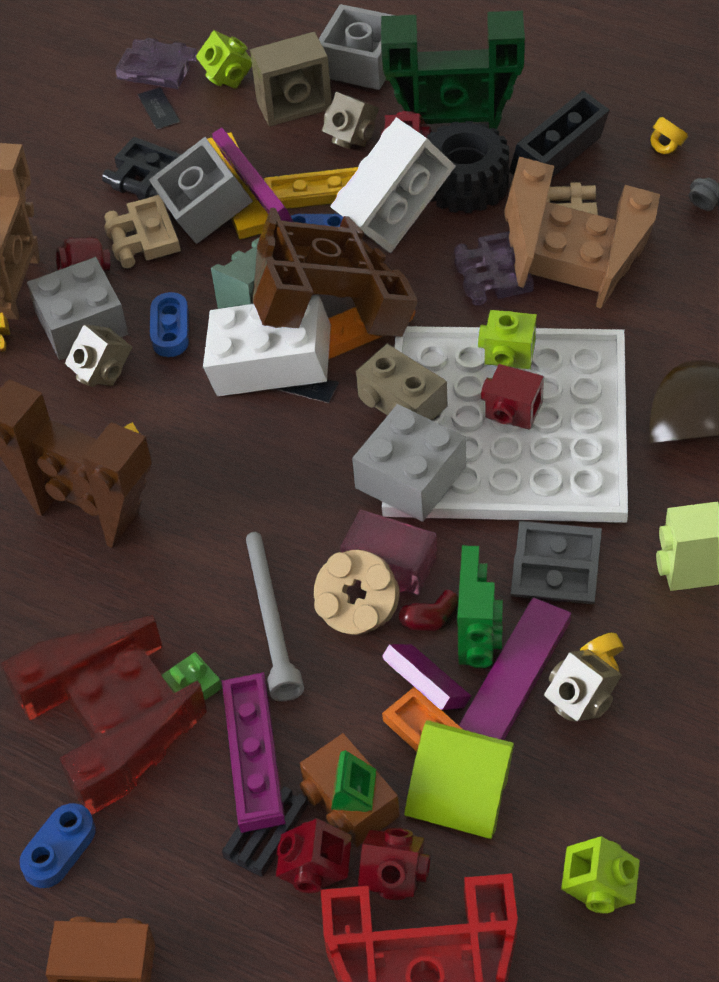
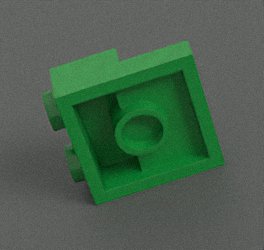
(478, 612)

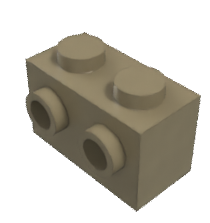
(397, 379)

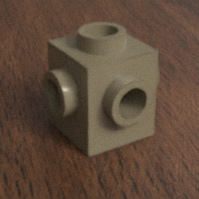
(349, 121)
(98, 356)
(582, 686)

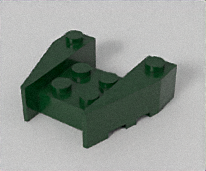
(457, 82)

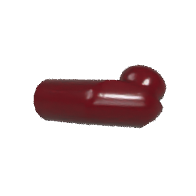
(429, 616)

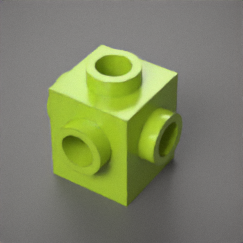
(224, 59)
(508, 339)
(600, 875)

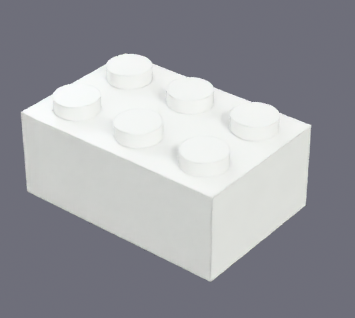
(393, 184)
(255, 357)

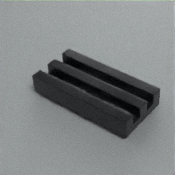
(237, 840)

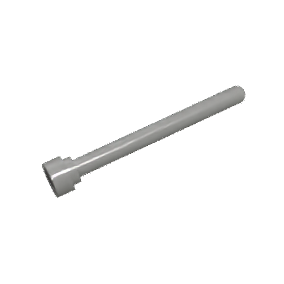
(284, 679)

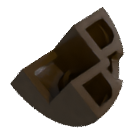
(686, 403)

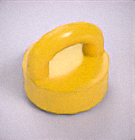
(671, 131)
(606, 648)

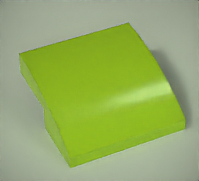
(458, 779)

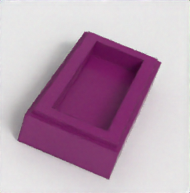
(426, 676)

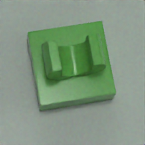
(189, 671)

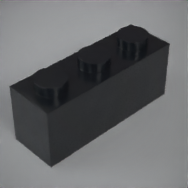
(564, 134)

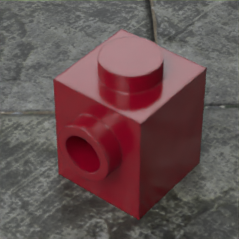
(513, 396)

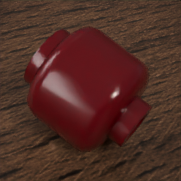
(81, 249)

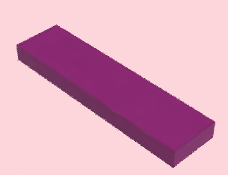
(249, 175)
(516, 670)
(253, 753)

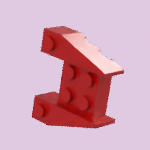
(445, 953)

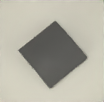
(556, 562)

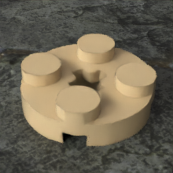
(334, 602)

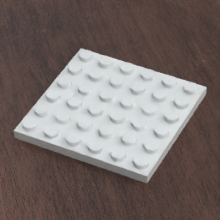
(571, 456)

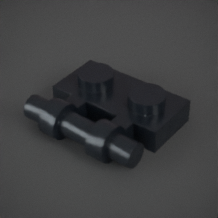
(138, 159)

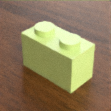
(690, 546)

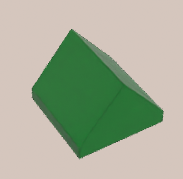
(353, 784)

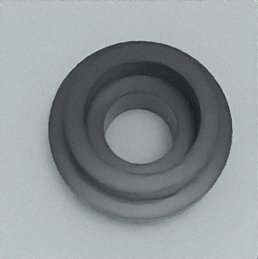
(704, 193)

